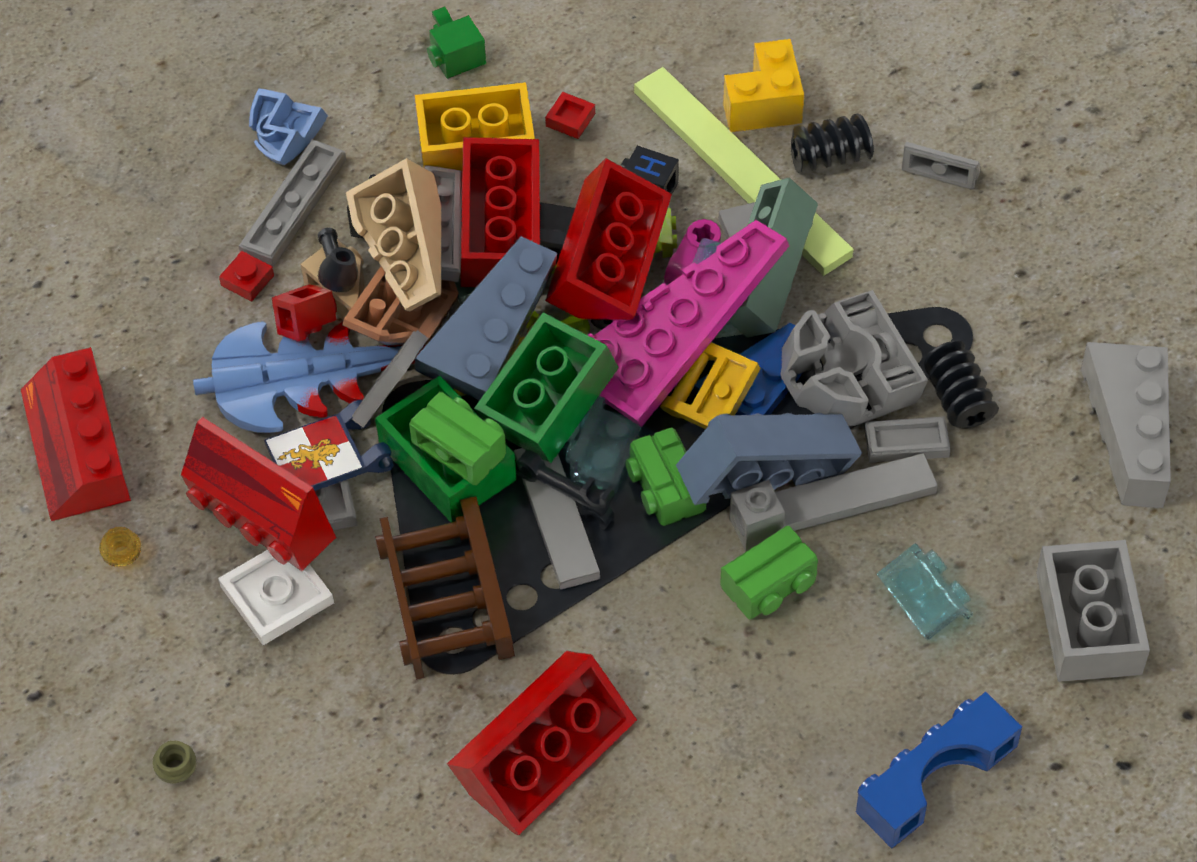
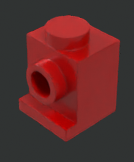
(303, 311)

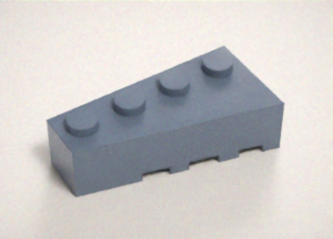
(489, 322)
(760, 448)

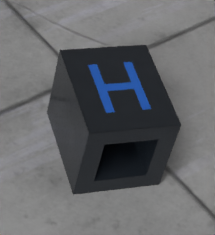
(654, 167)

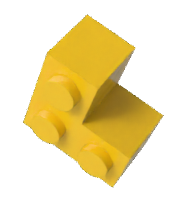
(767, 95)

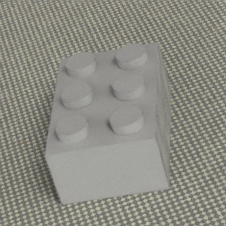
(1092, 610)

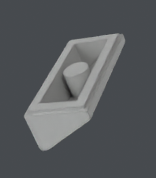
(940, 165)

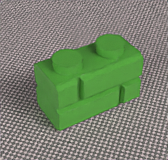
(458, 437)
(654, 465)
(769, 573)

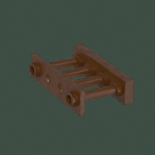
(484, 596)

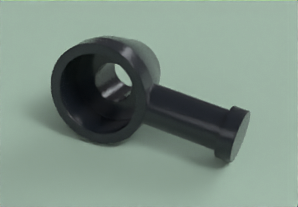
(339, 268)

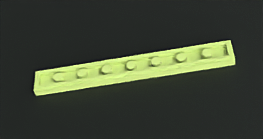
(731, 159)

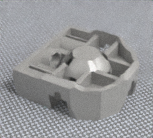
(855, 348)

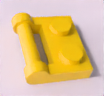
(721, 391)

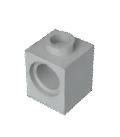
(756, 513)

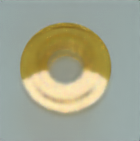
(117, 538)

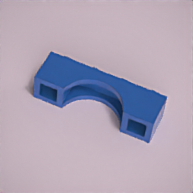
(975, 736)

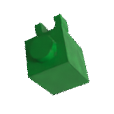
(455, 44)

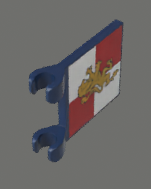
(325, 451)

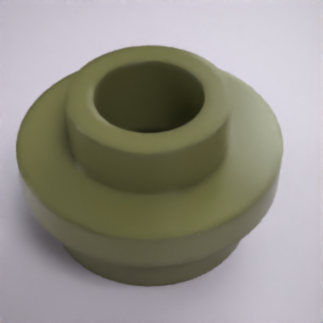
(174, 751)

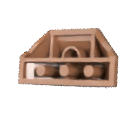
(384, 319)

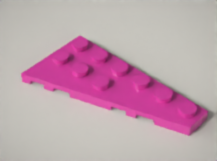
(683, 319)

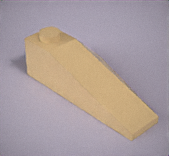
(402, 226)

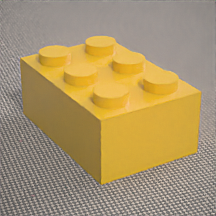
(472, 113)

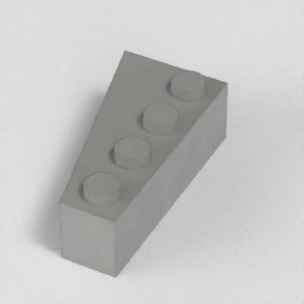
(1133, 412)

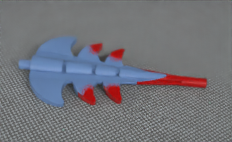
(251, 378)

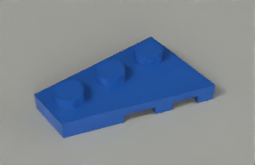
(768, 385)

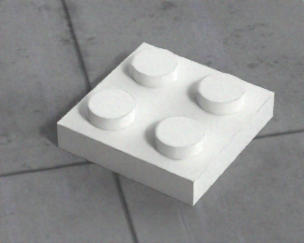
(274, 595)

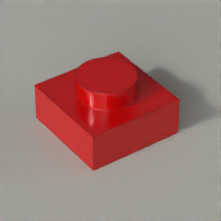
(570, 115)
(246, 276)

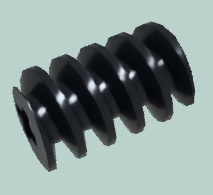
(831, 140)
(960, 385)

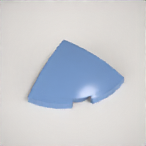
(283, 125)

